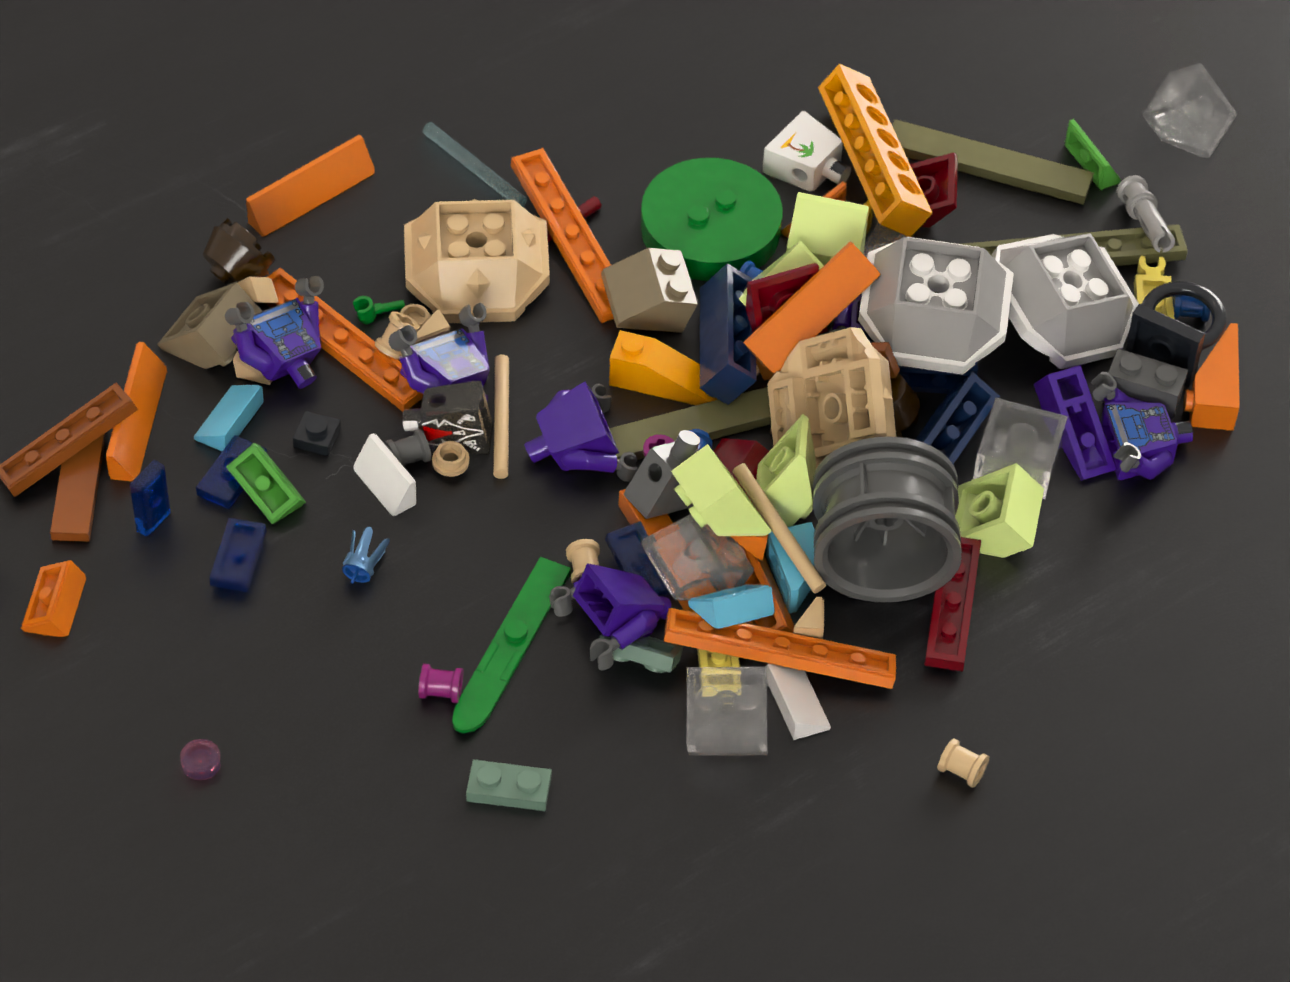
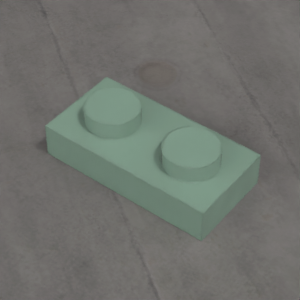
(651, 652)
(509, 785)

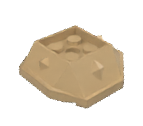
(477, 255)
(838, 386)

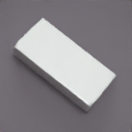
(385, 476)
(796, 701)

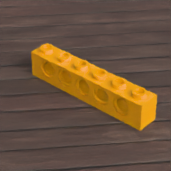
(875, 151)

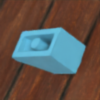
(790, 581)

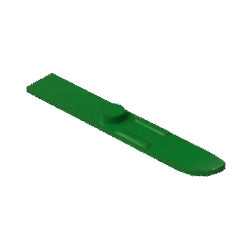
(508, 646)

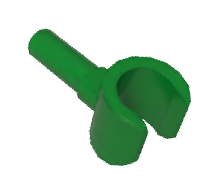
(367, 310)

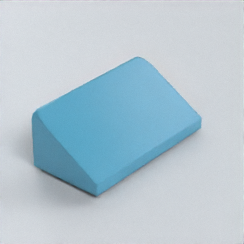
(230, 416)
(734, 605)

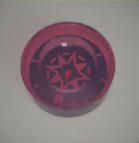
(200, 759)

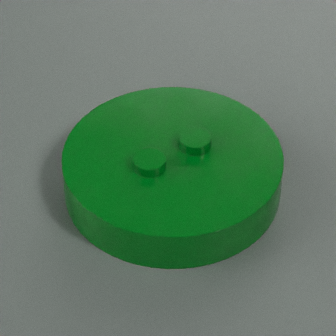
(712, 214)

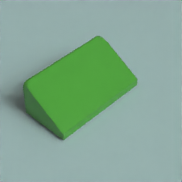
(1090, 157)
(265, 483)

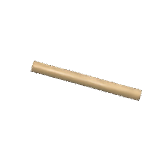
(501, 416)
(779, 528)

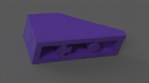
(1084, 437)

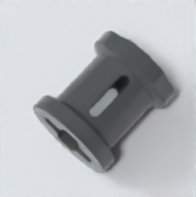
(410, 448)

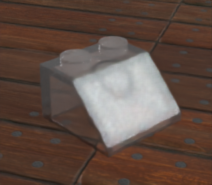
(1190, 111)
(696, 559)

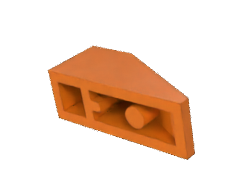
(1215, 388)

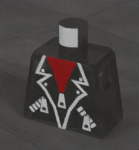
(453, 414)

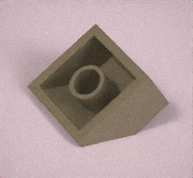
(650, 291)
(202, 331)

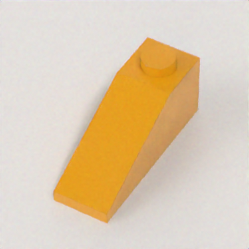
(655, 369)

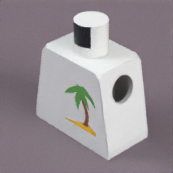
(805, 154)

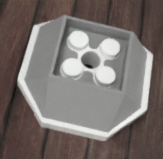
(1067, 298)
(943, 328)

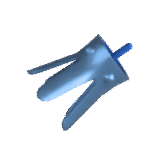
(358, 565)

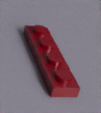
(953, 612)

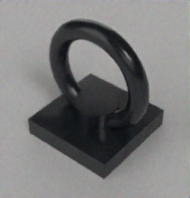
(1169, 340)

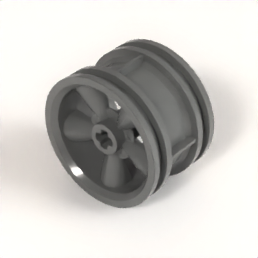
(886, 519)

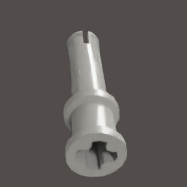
(1143, 207)

